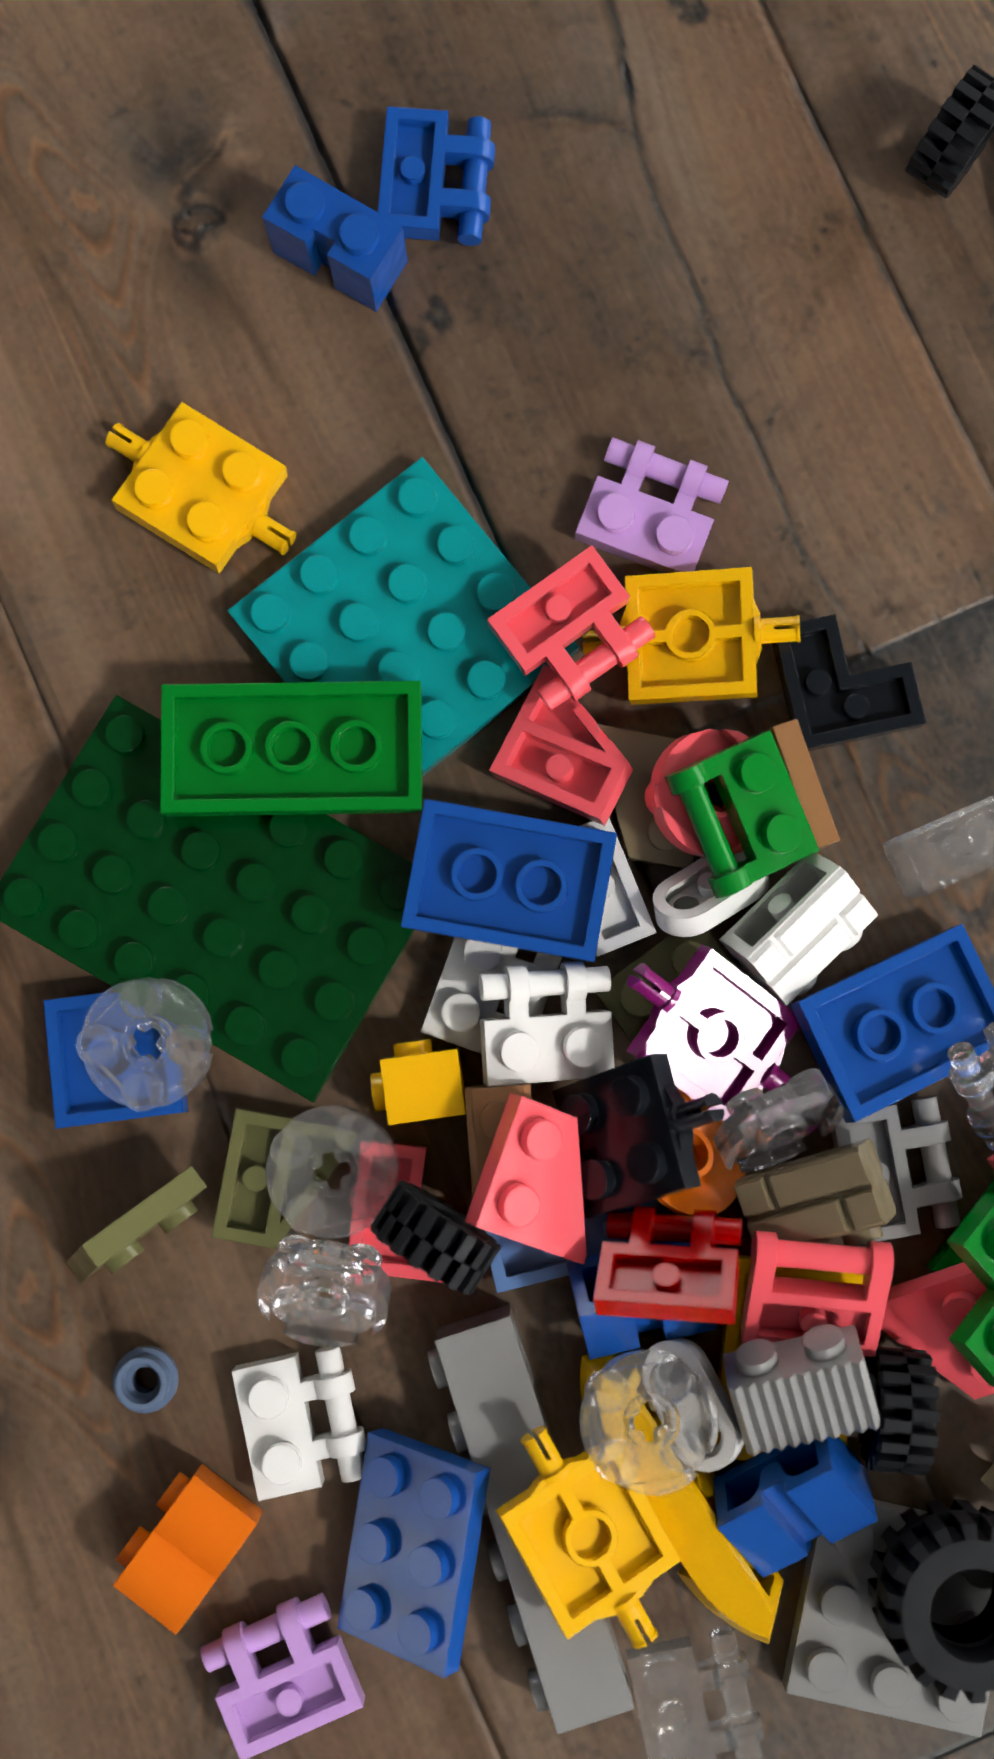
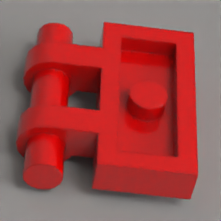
(669, 1280)

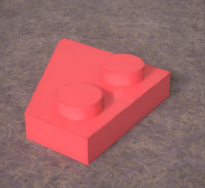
(562, 757)
(533, 1181)
(926, 1314)

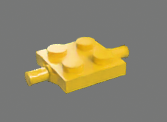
(200, 488)
(703, 636)
(586, 1542)

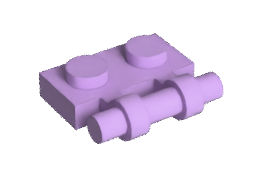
(644, 526)
(290, 1695)

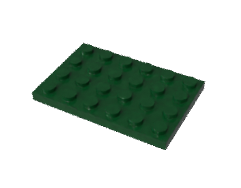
(259, 915)

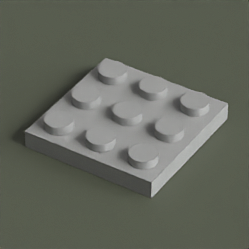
(843, 1654)

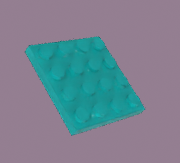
(399, 598)

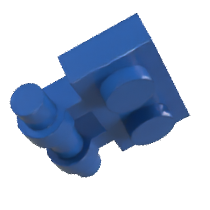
(414, 173)

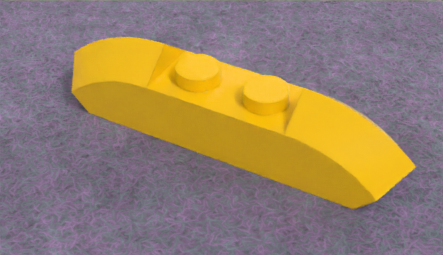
(710, 1562)

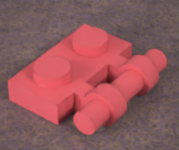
(560, 611)

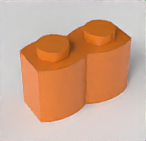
(187, 1548)

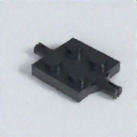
(635, 1134)

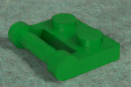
(759, 806)

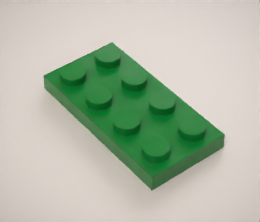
(291, 748)

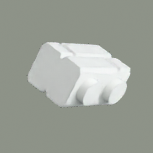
(799, 927)

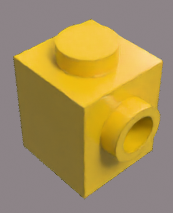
(419, 1083)

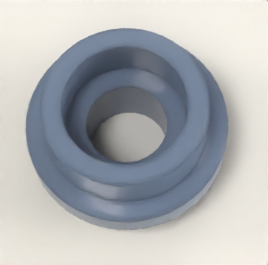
(132, 1393)

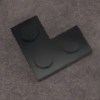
(841, 706)

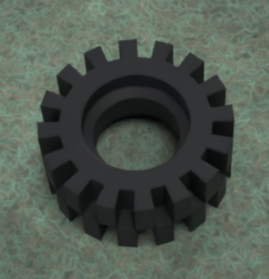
(956, 134)
(434, 1238)
(907, 1410)

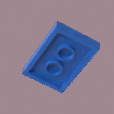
(509, 880)
(896, 1019)
(413, 1550)

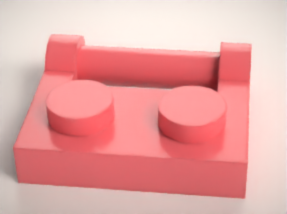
(789, 1307)

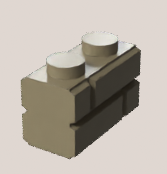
(820, 1196)

